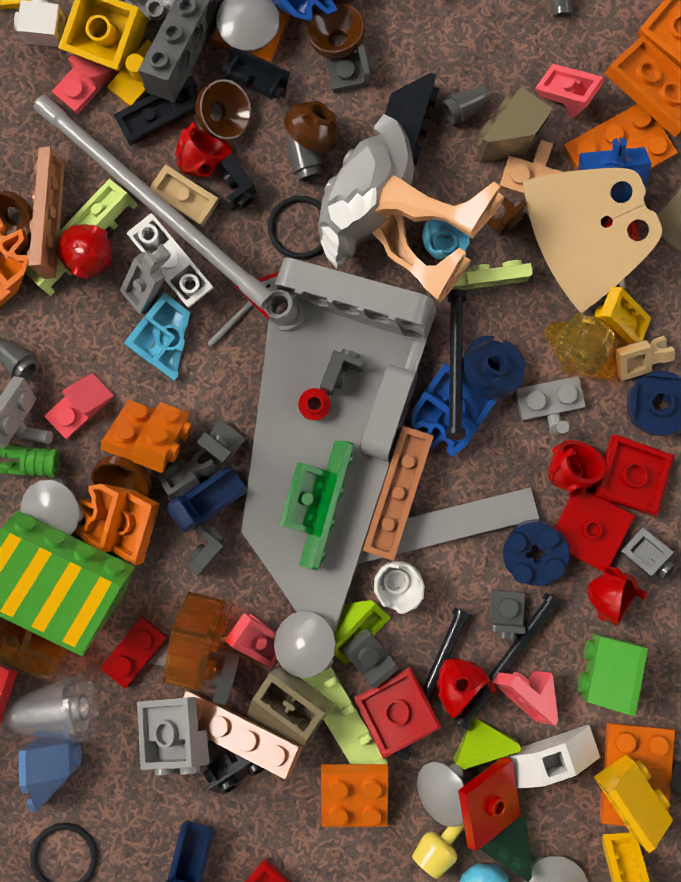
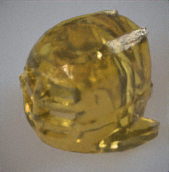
(584, 346)

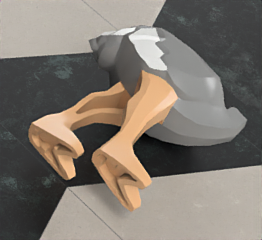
(374, 196)

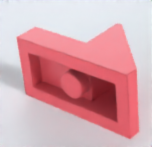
(82, 83)
(569, 87)
(79, 405)
(254, 639)
(532, 695)

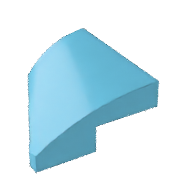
(166, 326)

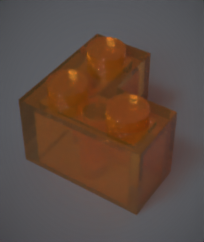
(192, 641)
(31, 652)

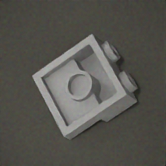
(171, 736)

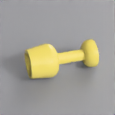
(436, 851)

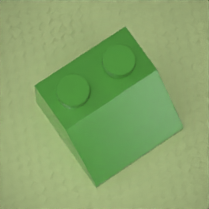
(613, 673)

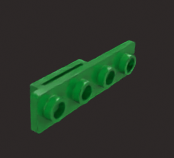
(314, 500)

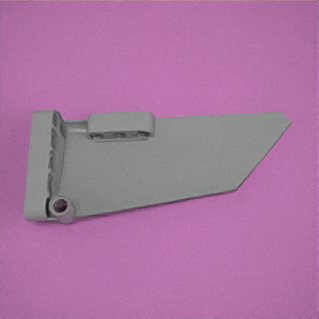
(323, 315)

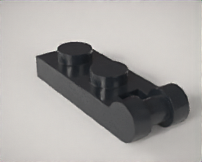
(156, 113)

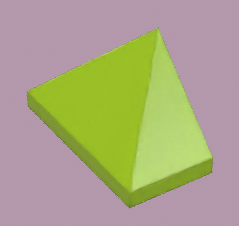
(353, 620)
(483, 745)

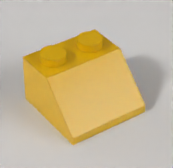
(103, 31)
(635, 800)

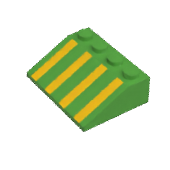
(57, 583)

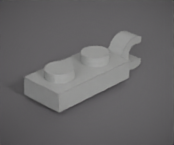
(145, 278)

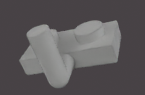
(550, 400)
(14, 406)

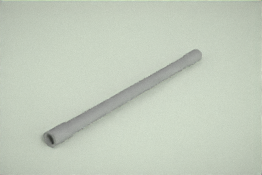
(247, 283)

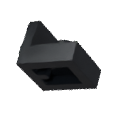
(236, 178)

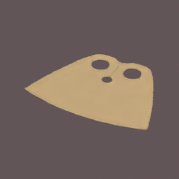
(569, 231)

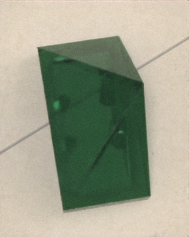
(513, 849)

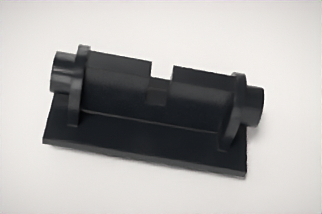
(264, 76)
(227, 774)

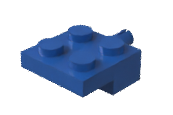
(619, 157)

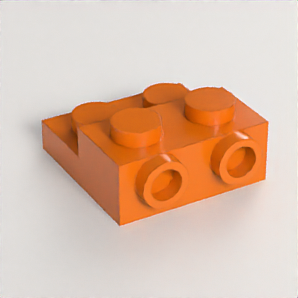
(148, 434)

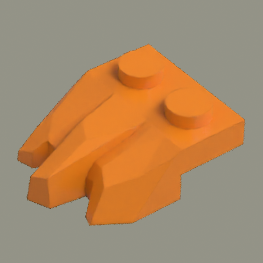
(11, 263)
(118, 521)

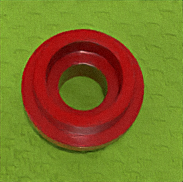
(310, 414)

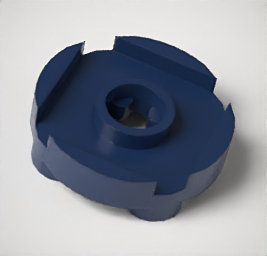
(485, 379)
(642, 411)
(525, 568)

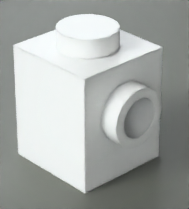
(40, 22)

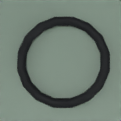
(294, 255)
(63, 826)

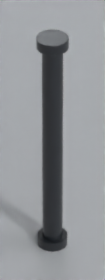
(455, 431)
(443, 654)
(508, 660)

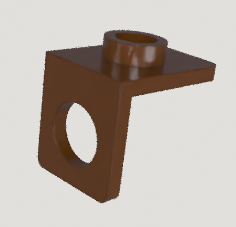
(511, 217)

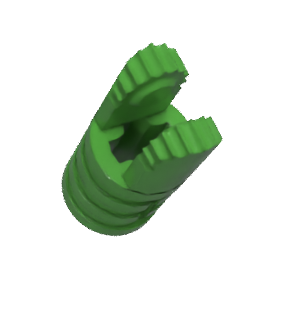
(32, 461)

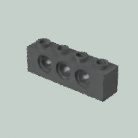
(177, 46)

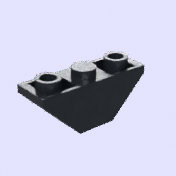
(409, 108)

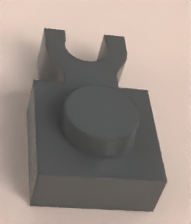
(183, 477)

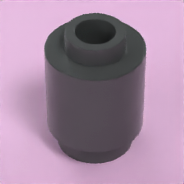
(304, 162)

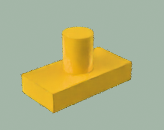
(128, 83)
(624, 315)
(624, 858)

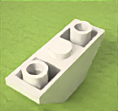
(179, 270)
(554, 758)

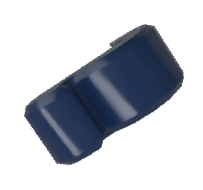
(206, 500)
(191, 852)

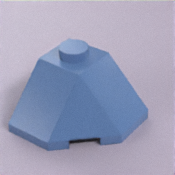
(45, 767)

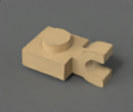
(638, 357)

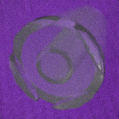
(55, 711)

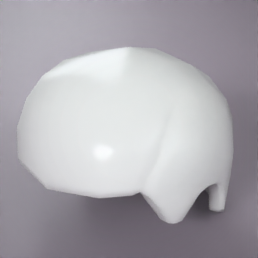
(401, 575)

